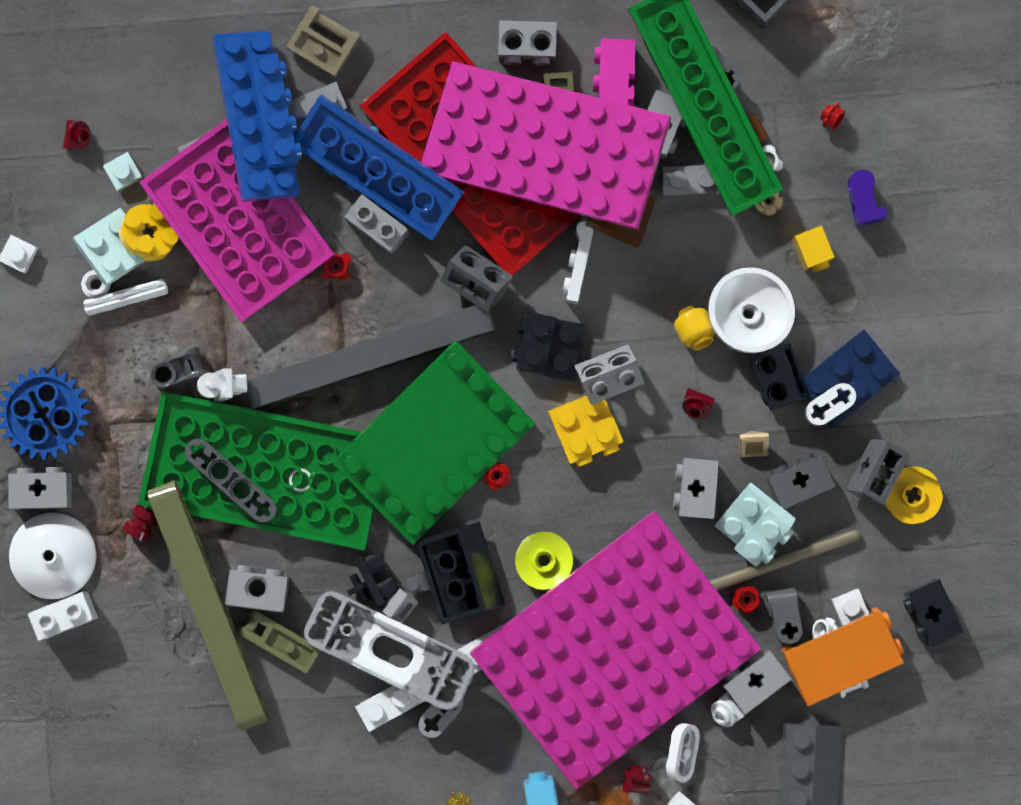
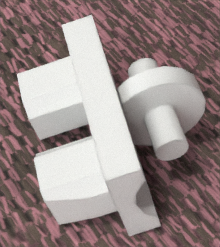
(221, 385)

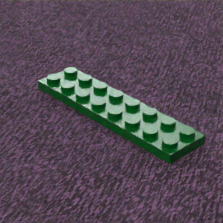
(706, 102)

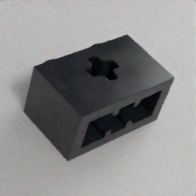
(946, 622)

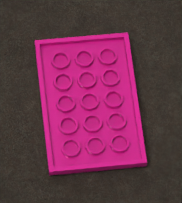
(243, 247)

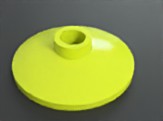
(543, 544)

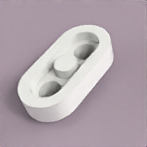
(682, 752)

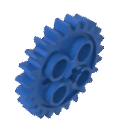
(22, 428)

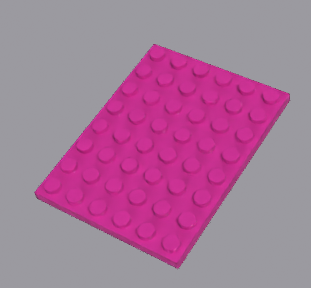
(615, 650)

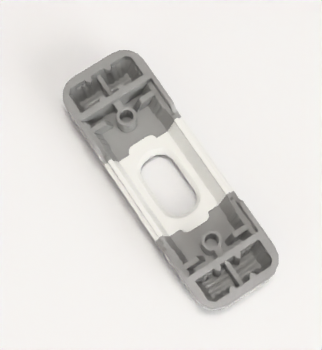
(350, 630)

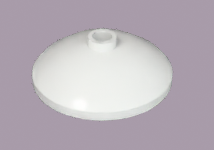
(760, 294)
(72, 560)

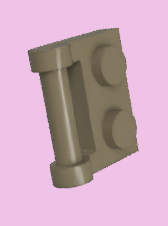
(317, 48)

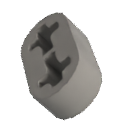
(444, 721)

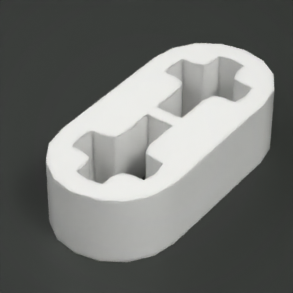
(834, 410)

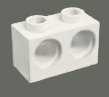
(62, 615)

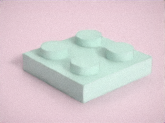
(104, 250)

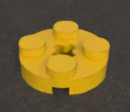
(142, 245)
(920, 510)

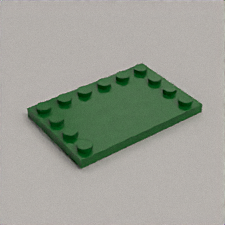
(433, 442)

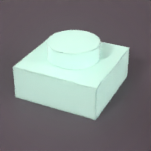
(123, 171)

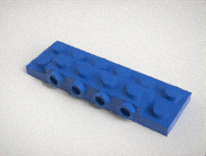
(258, 115)
(377, 168)

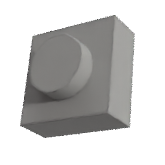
(400, 606)

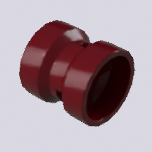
(140, 525)

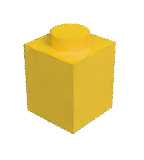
(813, 249)

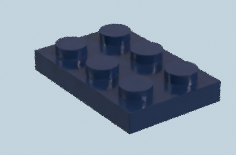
(857, 364)

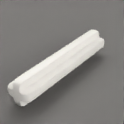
(125, 297)

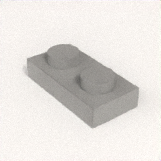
(687, 181)

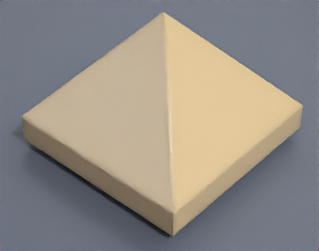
(753, 444)

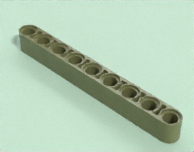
(208, 605)

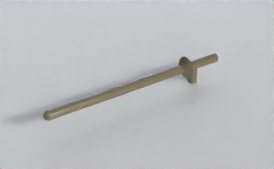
(786, 559)

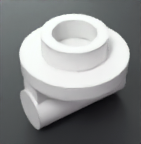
(725, 711)

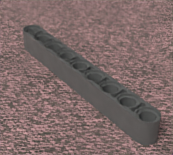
(369, 356)

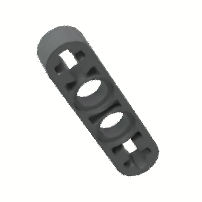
(228, 483)

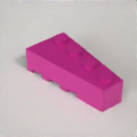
(616, 70)

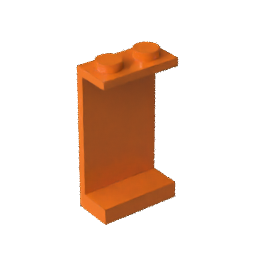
(844, 657)

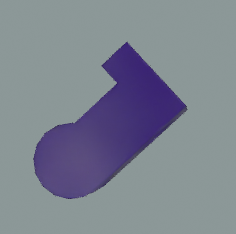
(862, 199)

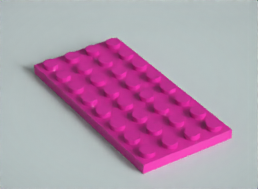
(546, 144)

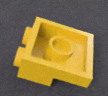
(585, 430)

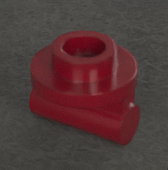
(76, 135)
(697, 404)
(637, 780)

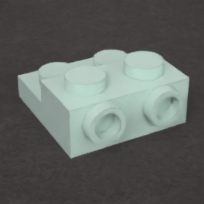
(756, 525)

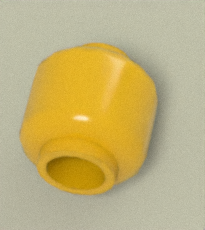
(694, 328)

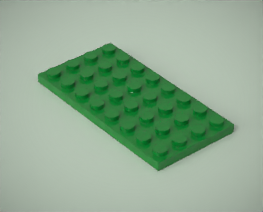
(267, 452)

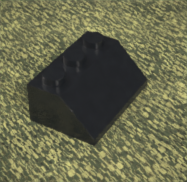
(460, 573)

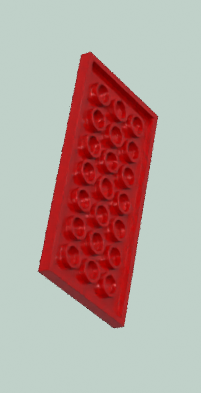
(405, 112)

